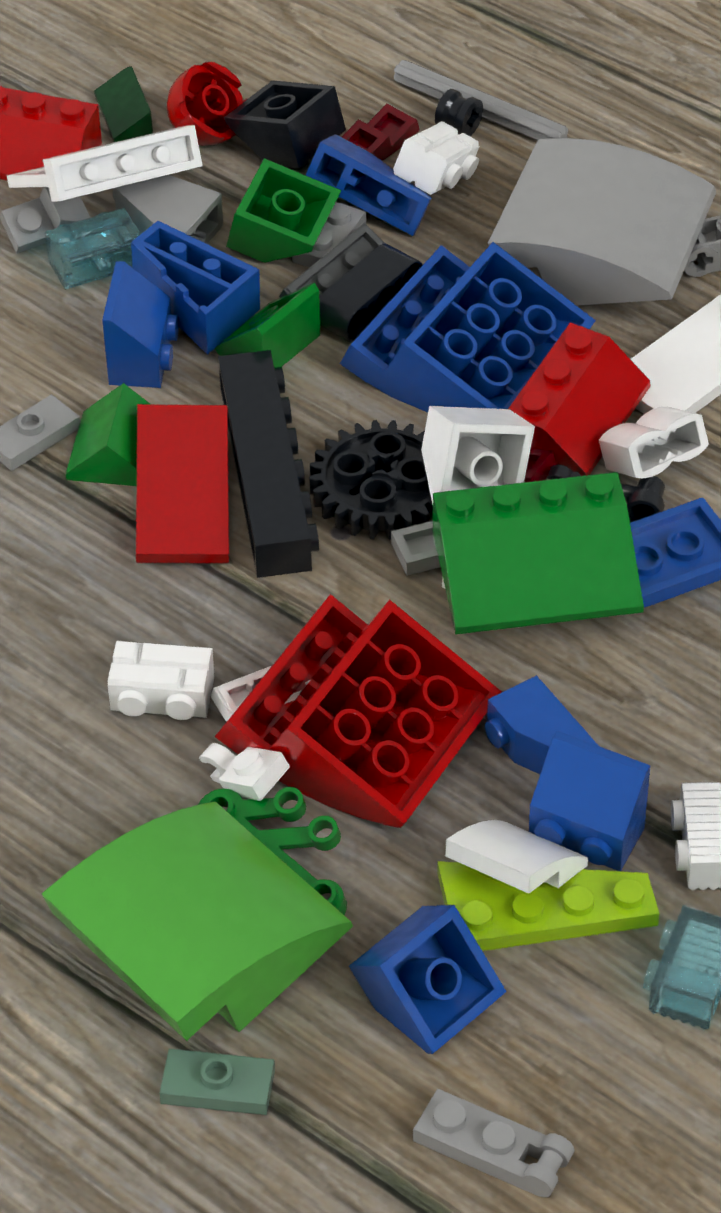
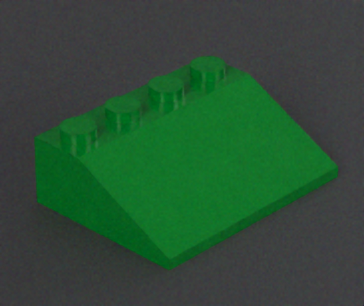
(536, 553)

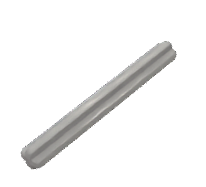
(494, 109)

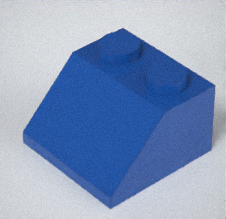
(137, 330)
(590, 800)
(428, 976)

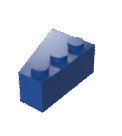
(205, 286)

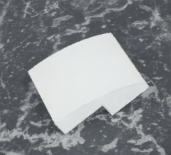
(514, 855)

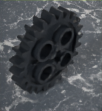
(372, 479)

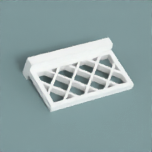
(114, 164)

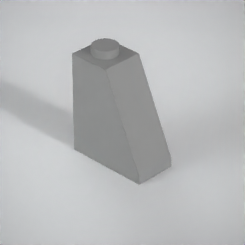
(174, 203)

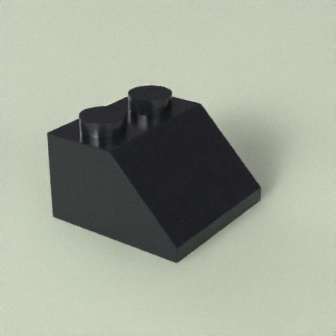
(287, 121)

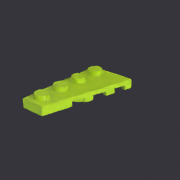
(581, 907)

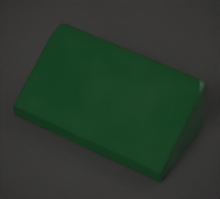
(124, 106)

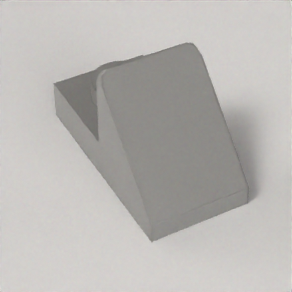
(30, 220)

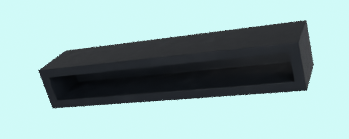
(265, 464)

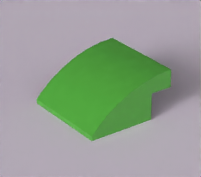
(197, 917)

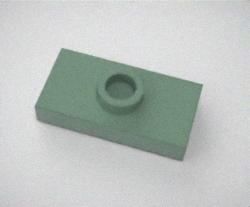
(217, 1081)

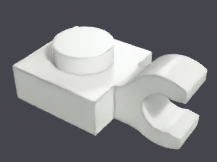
(248, 773)

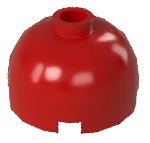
(203, 99)

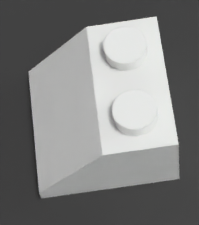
(474, 448)

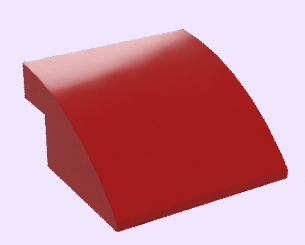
(375, 718)

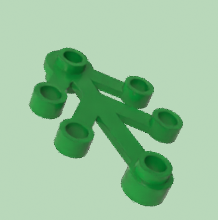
(285, 838)

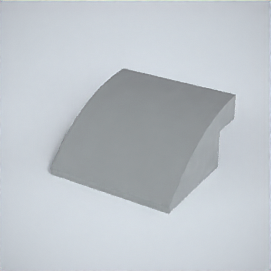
(604, 220)

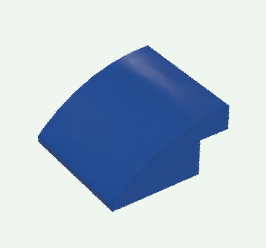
(463, 333)

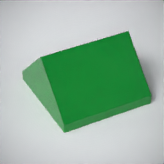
(280, 326)
(107, 440)

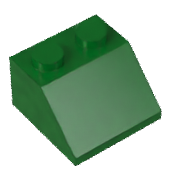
(281, 214)

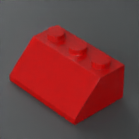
(43, 127)
(580, 395)

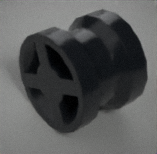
(459, 112)

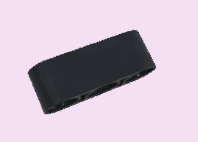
(365, 290)

